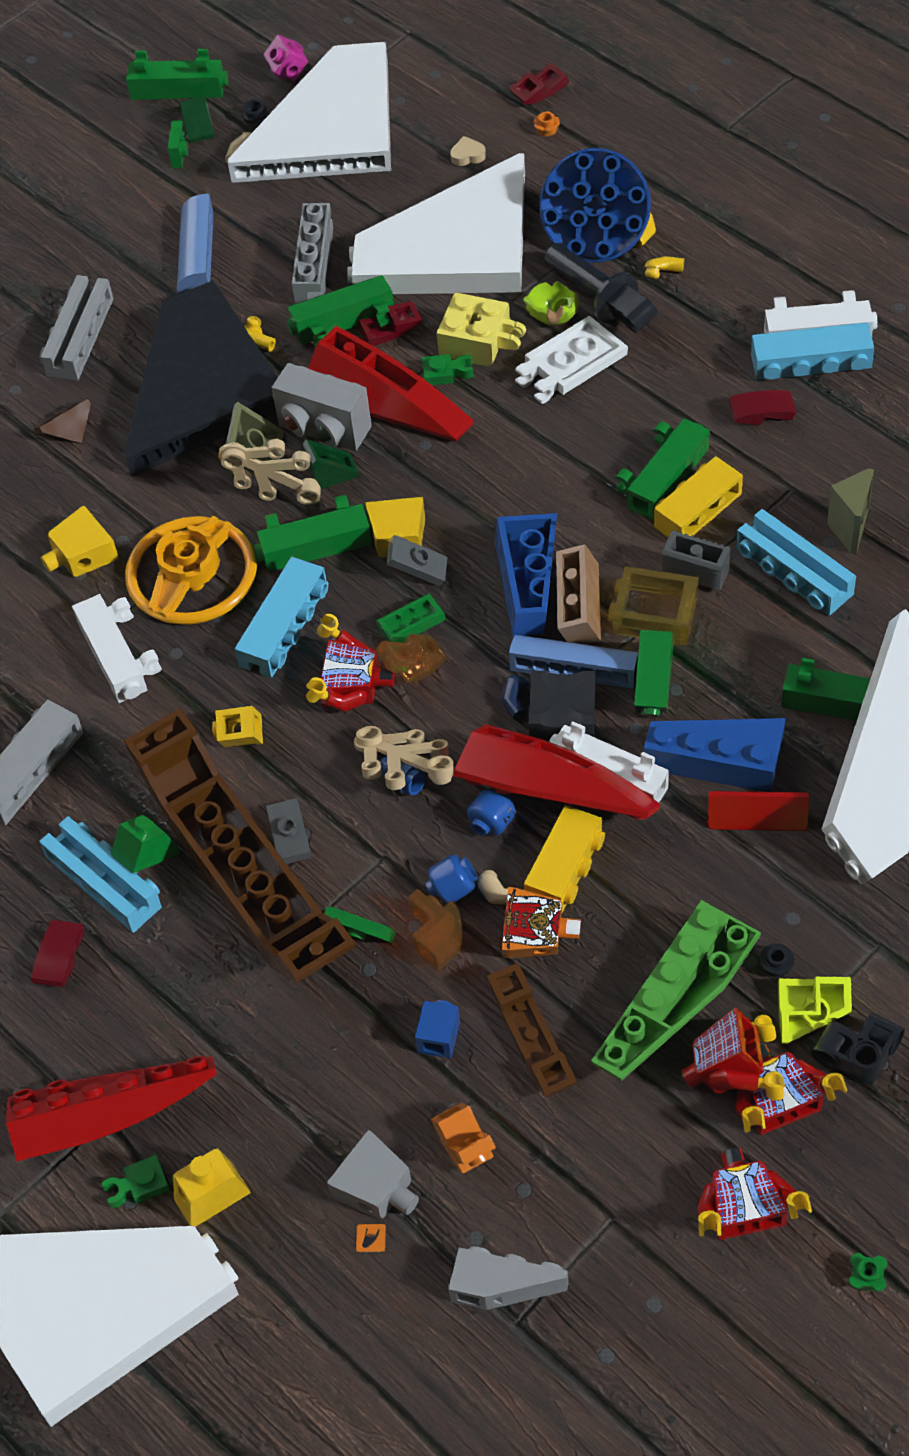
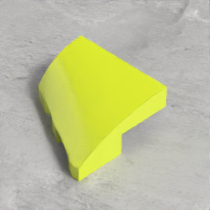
(811, 1004)

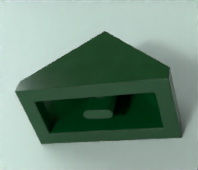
(196, 119)
(329, 465)

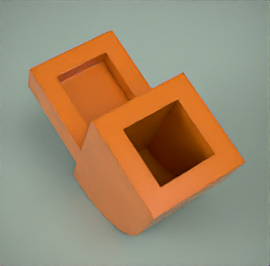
(463, 1137)

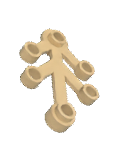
(235, 457)
(371, 740)

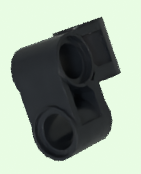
(842, 1048)

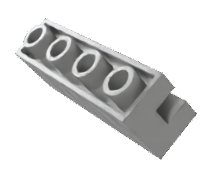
(312, 252)
(76, 328)
(34, 755)

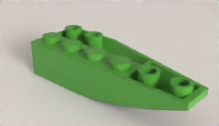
(679, 987)

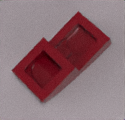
(538, 87)
(403, 319)
(762, 404)
(57, 953)

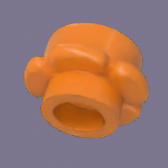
(546, 123)

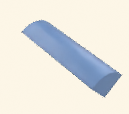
(195, 243)
(558, 657)

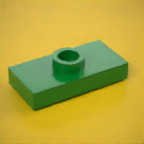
(411, 619)
(361, 927)

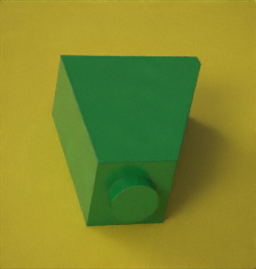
(654, 672)

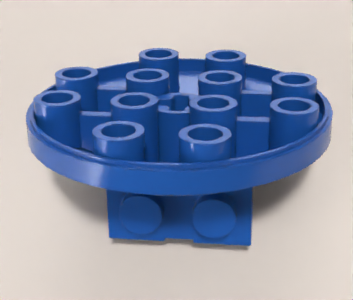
(595, 204)

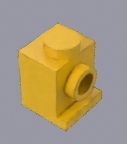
(229, 719)

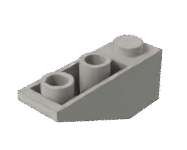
(498, 1281)

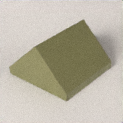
(251, 431)
(850, 507)

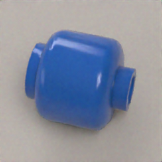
(491, 812)
(451, 878)

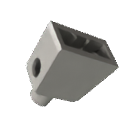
(373, 1180)

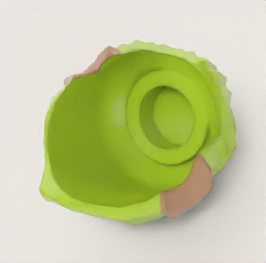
(552, 303)

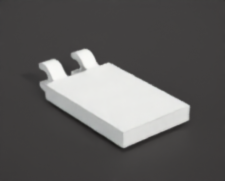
(570, 358)

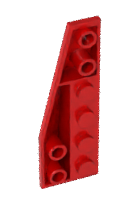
(391, 387)
(547, 771)
(97, 1106)

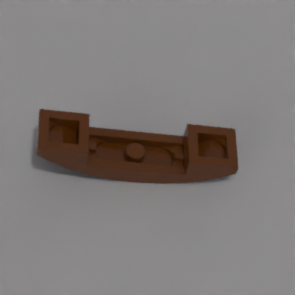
(530, 1031)

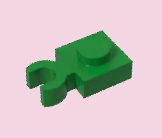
(177, 145)
(442, 369)
(142, 1182)

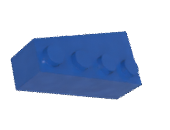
(525, 564)
(719, 751)

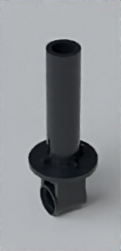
(614, 296)

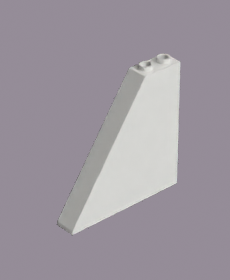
(327, 123)
(452, 241)
(871, 797)
(100, 1304)

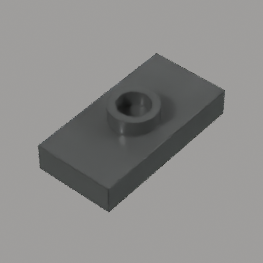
(417, 560)
(288, 830)

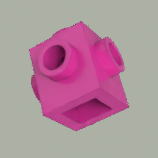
(285, 58)

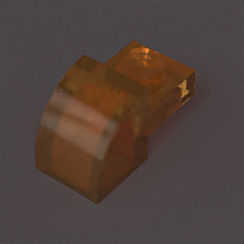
(412, 659)

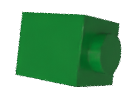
(142, 844)

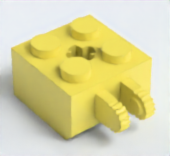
(478, 329)

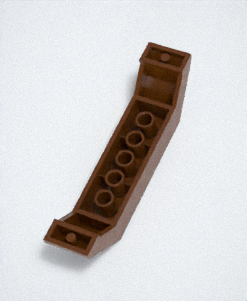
(234, 851)

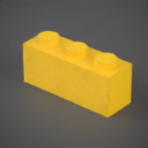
(698, 498)
(566, 855)

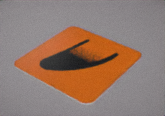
(370, 1238)

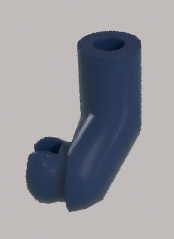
(510, 696)

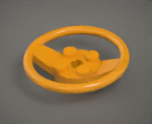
(185, 563)

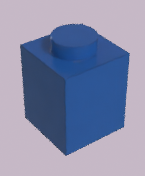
(437, 1029)

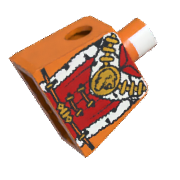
(535, 925)

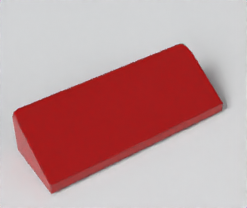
(758, 810)

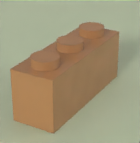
(578, 595)

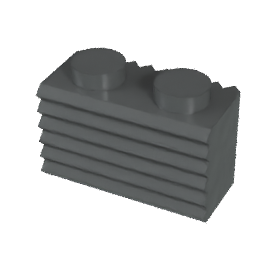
(696, 558)

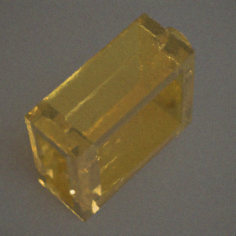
(651, 581)

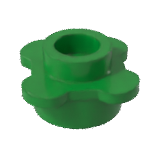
(860, 1280)

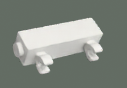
(817, 316)
(110, 648)
(639, 771)

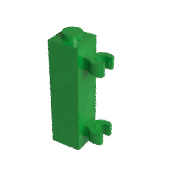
(175, 78)
(340, 308)
(671, 465)
(313, 536)
(823, 691)

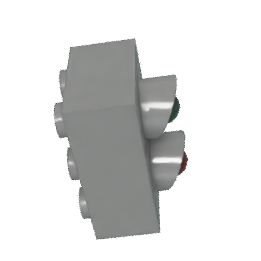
(322, 406)

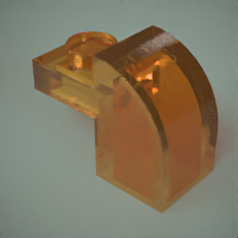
(442, 931)

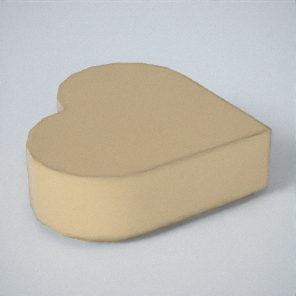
(467, 152)

